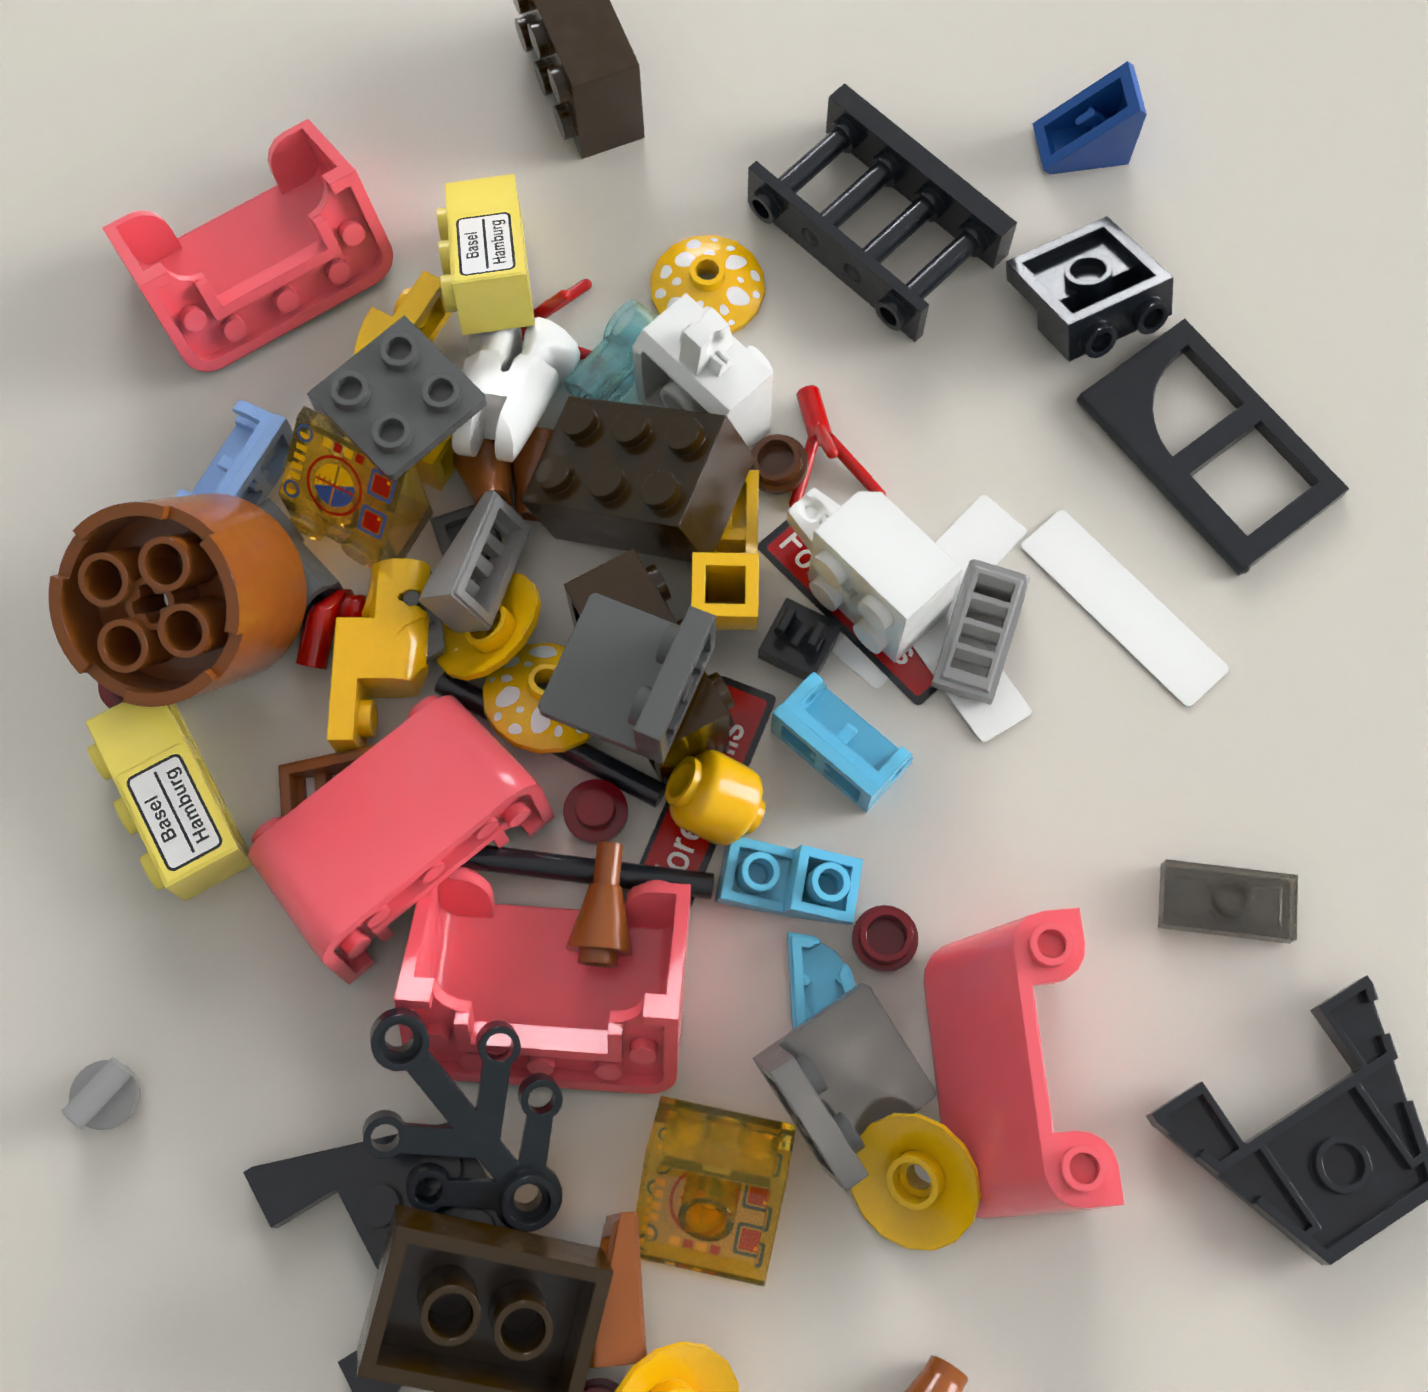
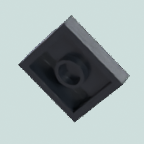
(1092, 289)

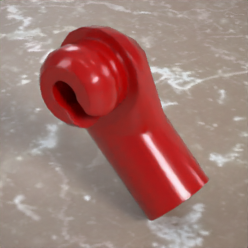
(320, 626)

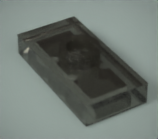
(1228, 901)

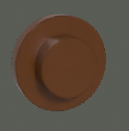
(780, 463)

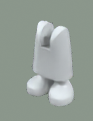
(515, 384)

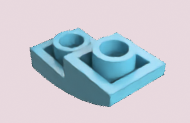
(790, 881)

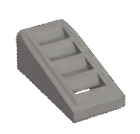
(452, 592)
(992, 593)

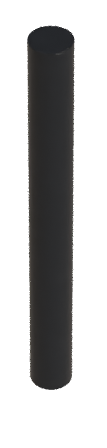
(583, 756)
(581, 869)

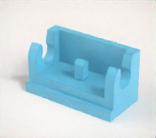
(839, 742)

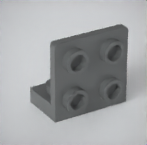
(397, 398)
(629, 675)
(842, 1076)

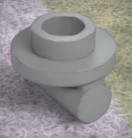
(103, 1095)

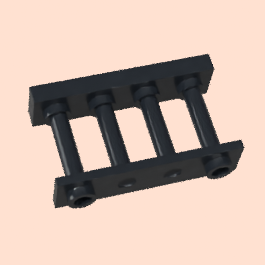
(894, 162)

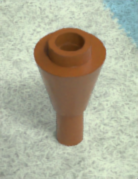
(602, 923)

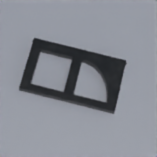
(1124, 410)

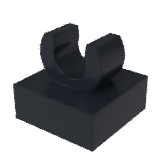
(799, 640)

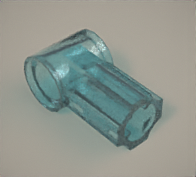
(610, 367)

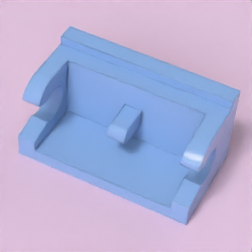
(250, 456)

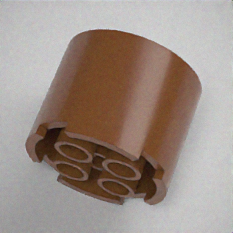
(228, 586)

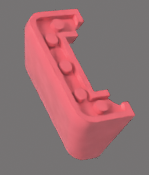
(263, 261)
(393, 830)
(512, 965)
(994, 1068)

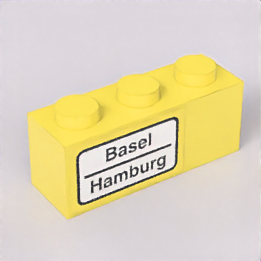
(484, 255)
(167, 798)

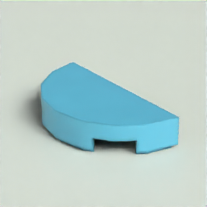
(815, 976)

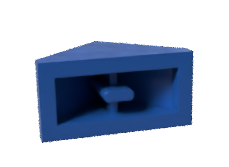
(1093, 126)

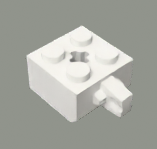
(696, 365)
(875, 568)

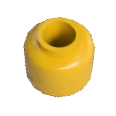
(715, 797)

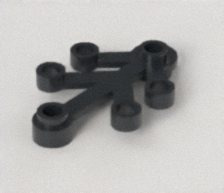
(473, 1130)

